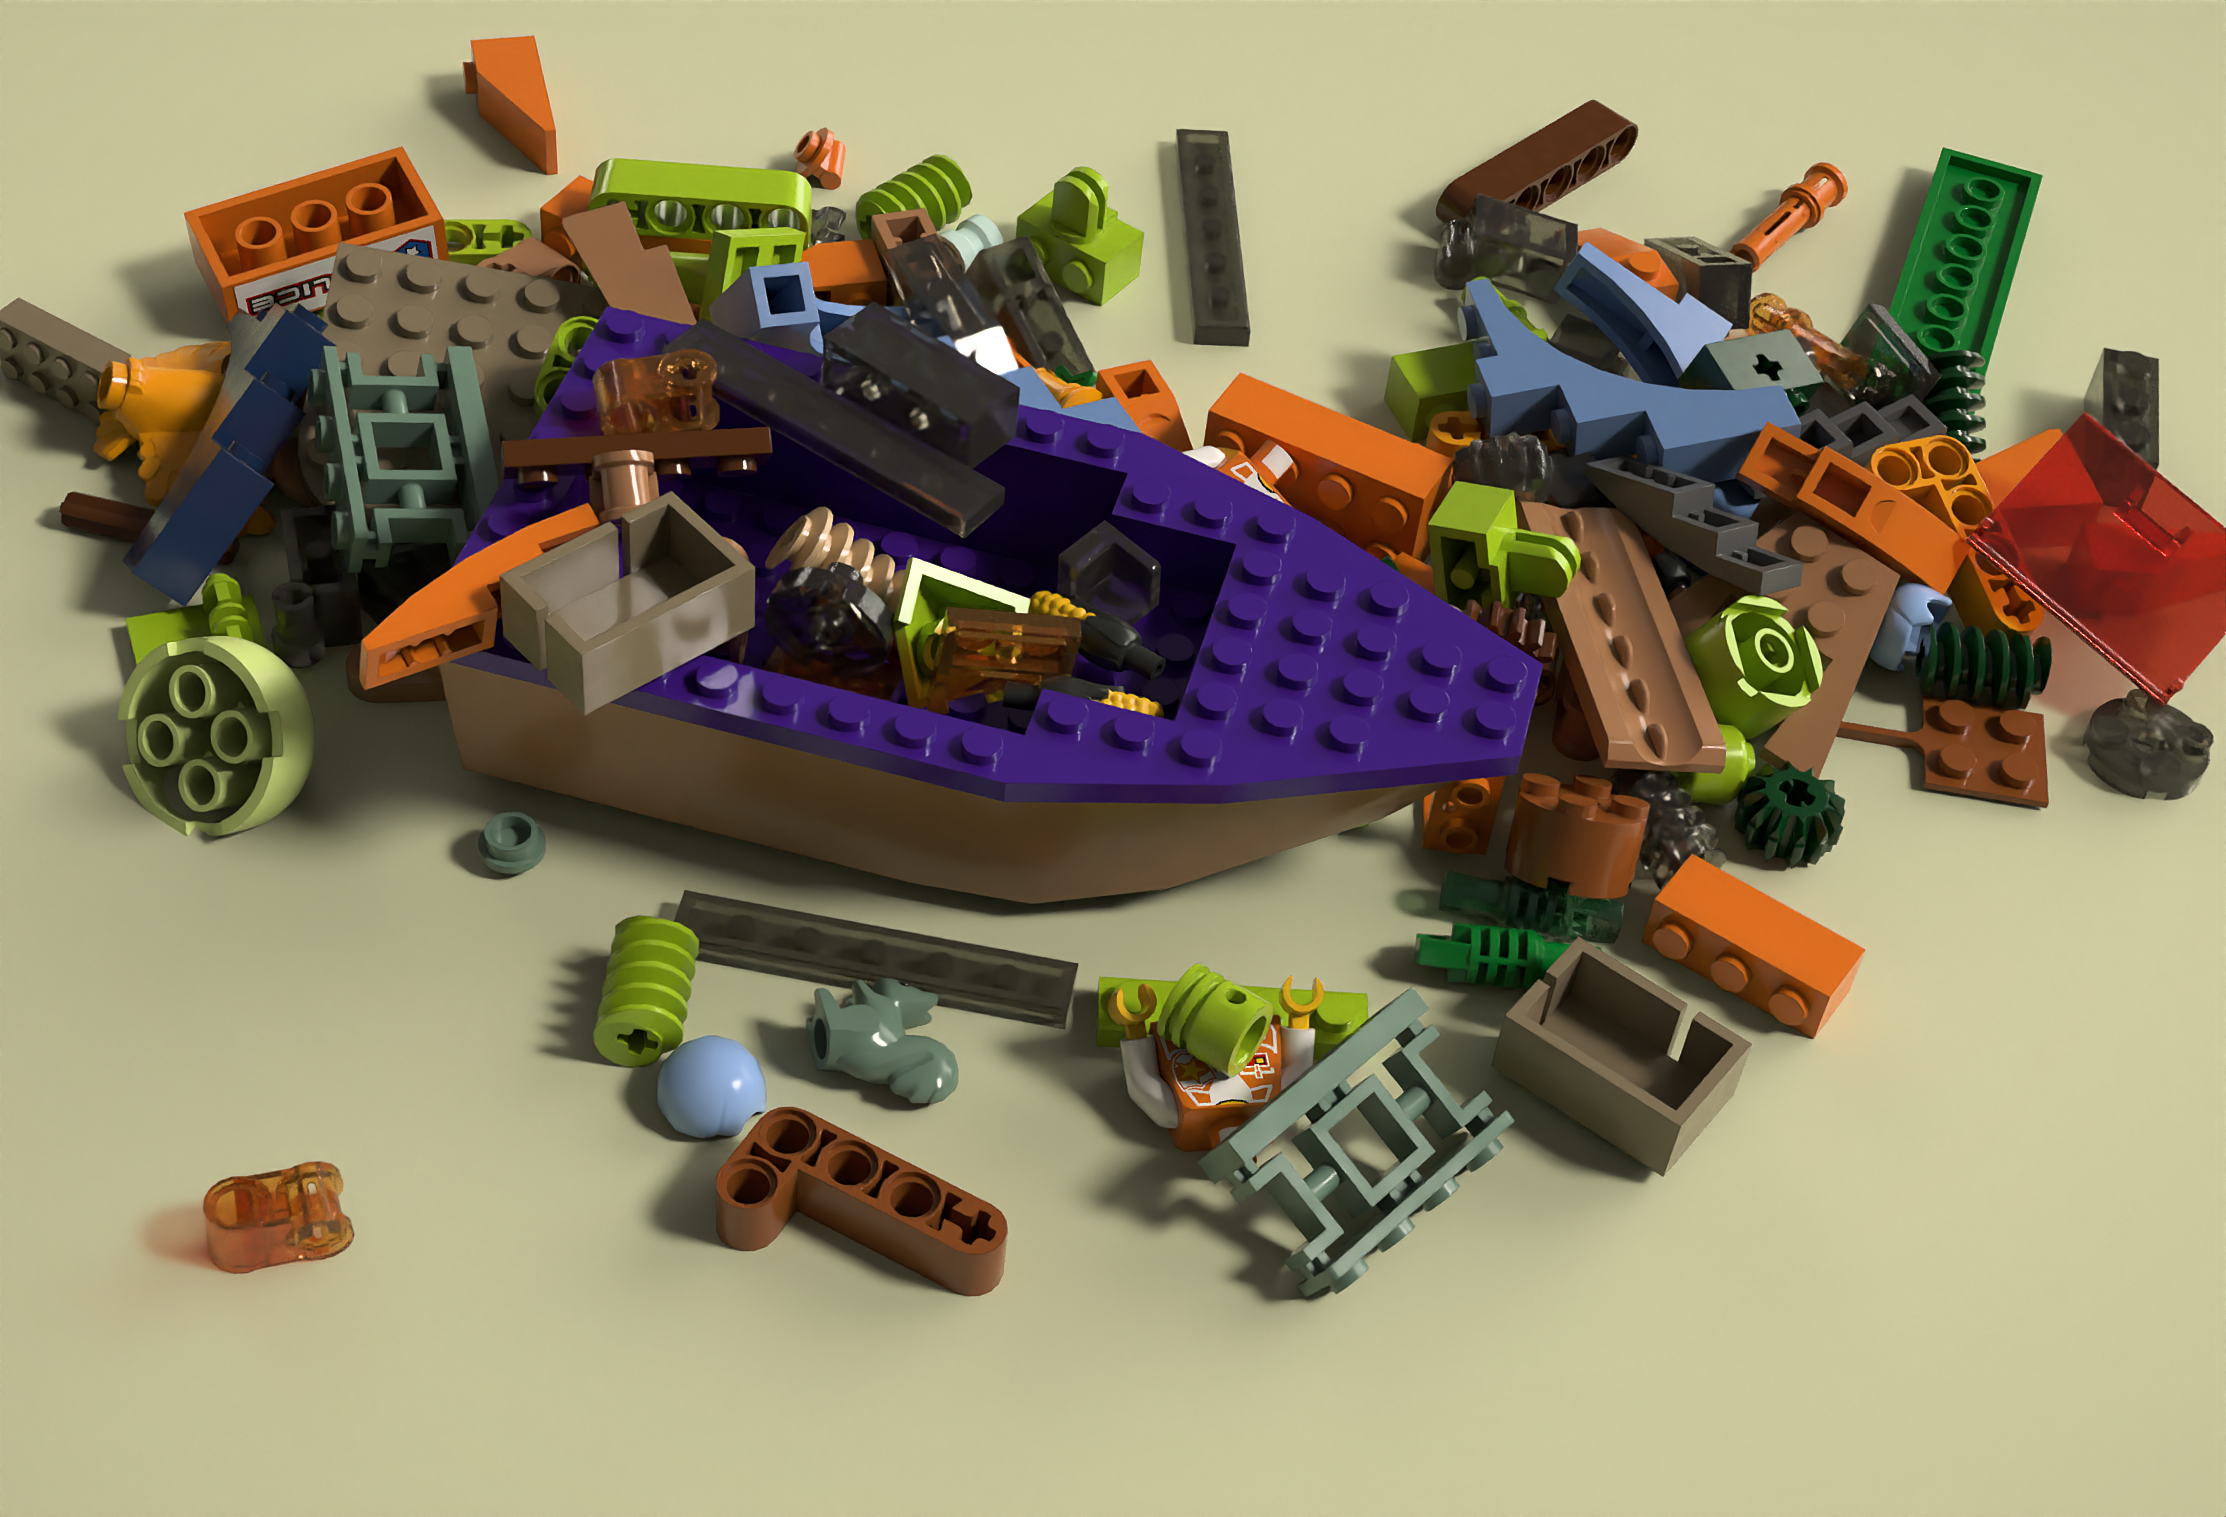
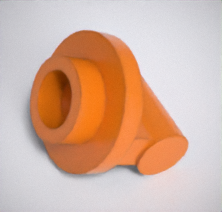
(821, 157)

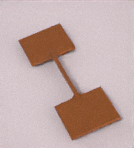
(1972, 749)

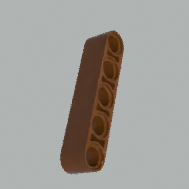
(1545, 163)

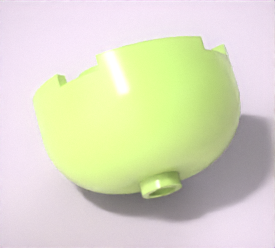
(231, 719)

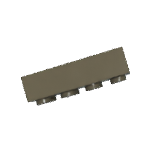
(54, 356)

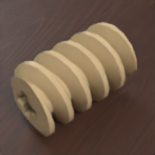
(816, 543)

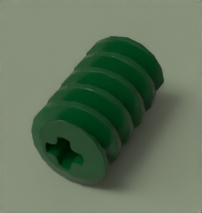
(1951, 397)
(1982, 663)

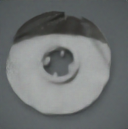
(830, 619)
(2176, 754)

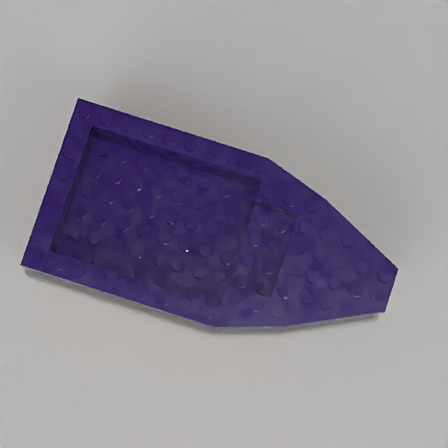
(1291, 691)

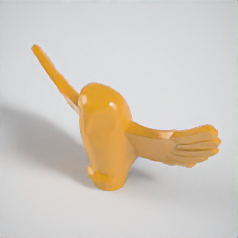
(165, 409)

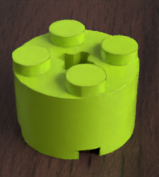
(1754, 664)

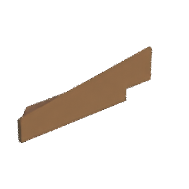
(625, 271)

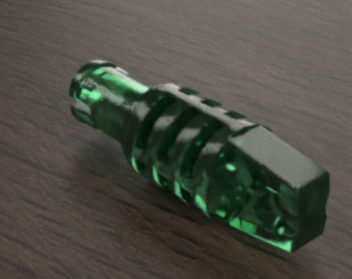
(1530, 907)

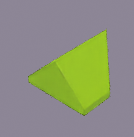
(921, 614)

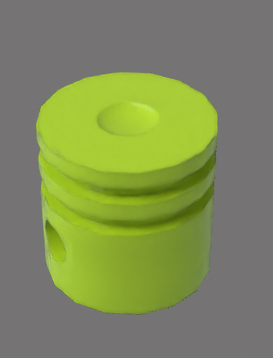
(1215, 1020)

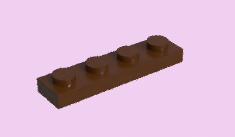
(731, 451)

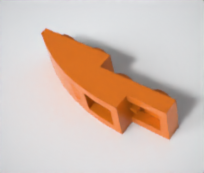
(1855, 507)

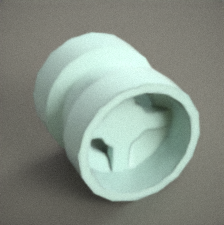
(969, 238)

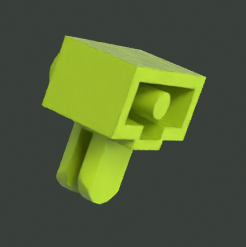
(1082, 238)
(1487, 557)

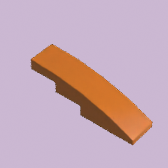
(462, 606)

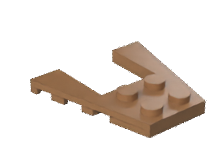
(1840, 607)

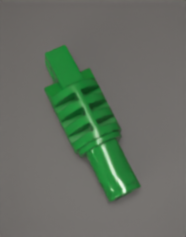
(1489, 955)

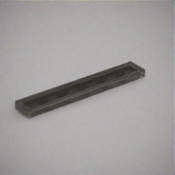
(1211, 239)
(844, 432)
(844, 951)

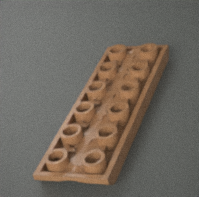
(1626, 648)

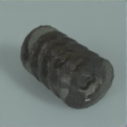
(1672, 826)

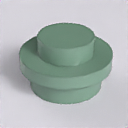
(511, 843)

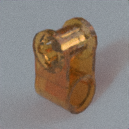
(653, 396)
(272, 1218)

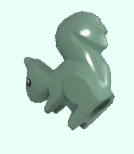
(872, 1042)

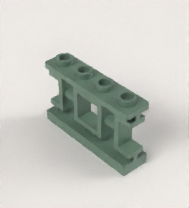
(456, 445)
(1327, 1099)

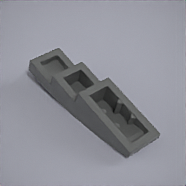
(1864, 430)
(1682, 518)

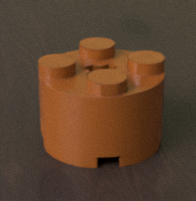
(1576, 835)

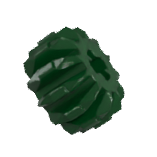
(1789, 814)

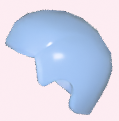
(1907, 612)
(710, 1087)

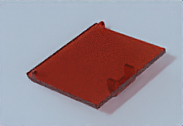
(2114, 557)

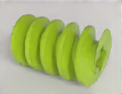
(932, 185)
(645, 990)

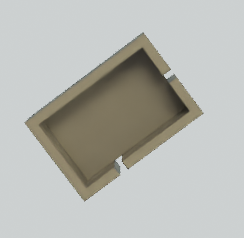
(612, 634)
(1600, 1052)

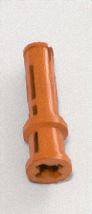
(1800, 208)

